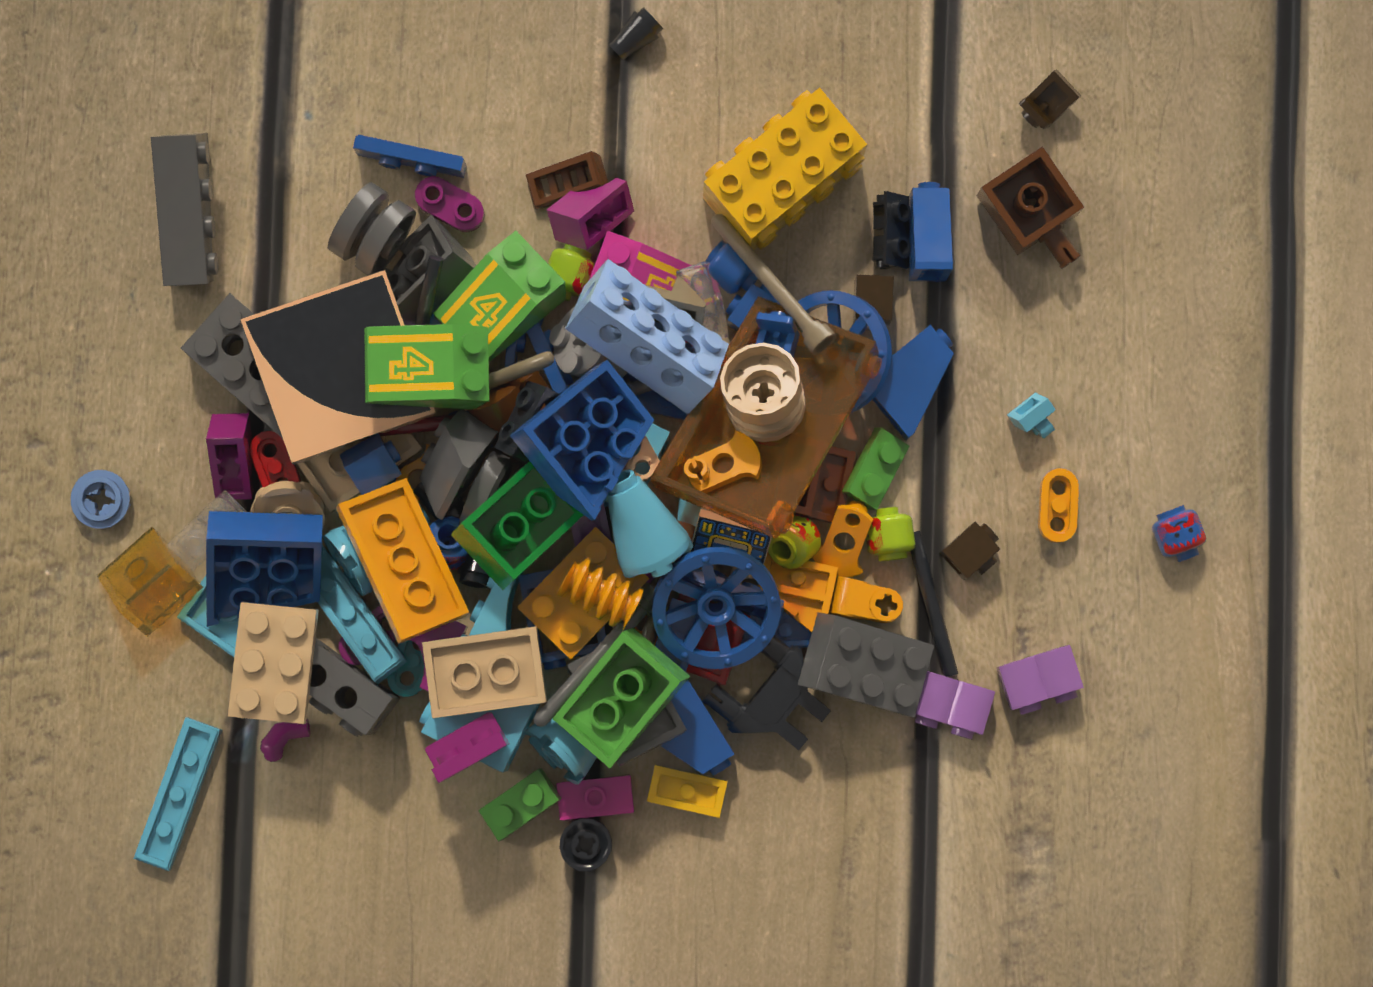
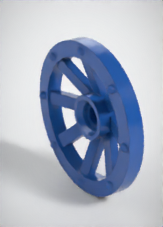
(868, 317)
(716, 613)

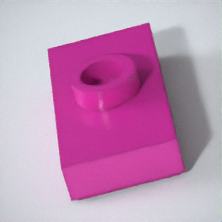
(595, 797)

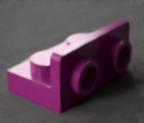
(466, 746)

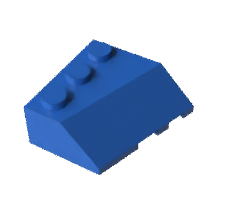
(586, 438)
(261, 561)

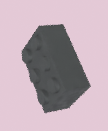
(865, 664)

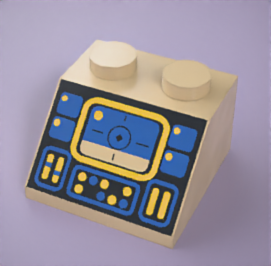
(719, 531)

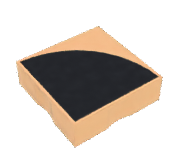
(315, 366)

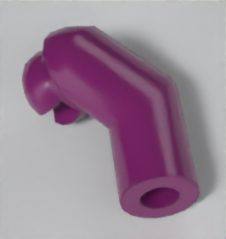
(279, 735)

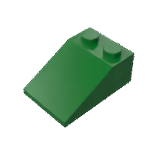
(515, 526)

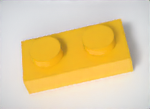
(687, 791)

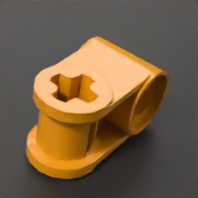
(857, 600)

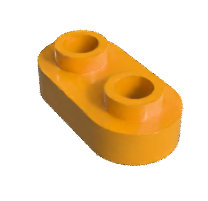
(1058, 506)

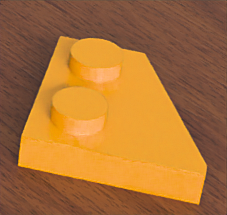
(804, 589)

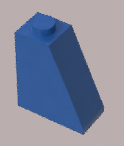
(930, 233)
(914, 379)
(703, 742)

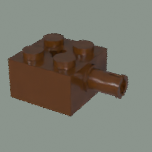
(1027, 225)

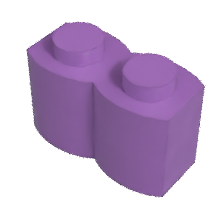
(1040, 678)
(954, 704)

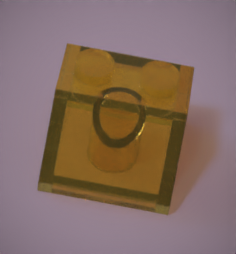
(149, 582)

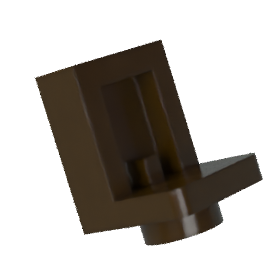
(1049, 101)

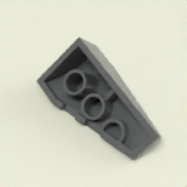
(409, 272)

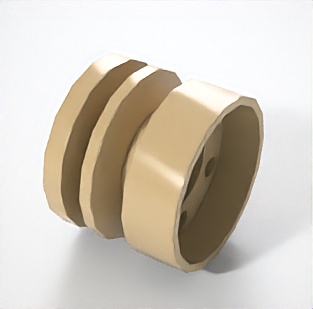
(760, 374)

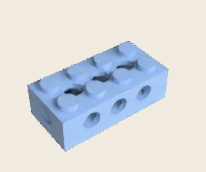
(662, 342)

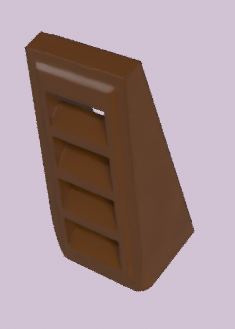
(576, 163)

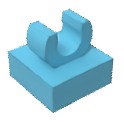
(1032, 415)

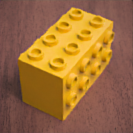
(785, 169)

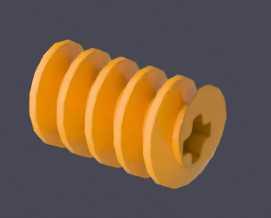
(600, 592)

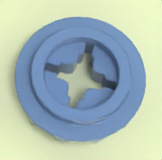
(90, 485)

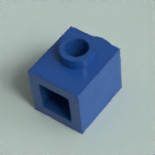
(372, 463)

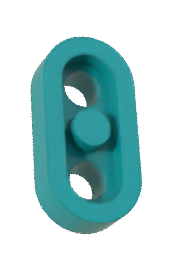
(414, 665)

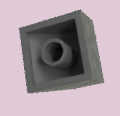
(454, 459)

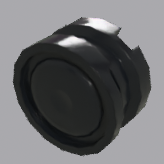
(585, 844)

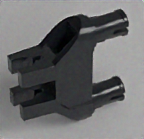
(773, 700)

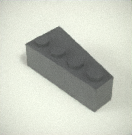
(184, 208)

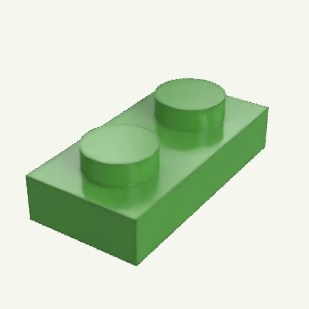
(875, 468)
(520, 804)

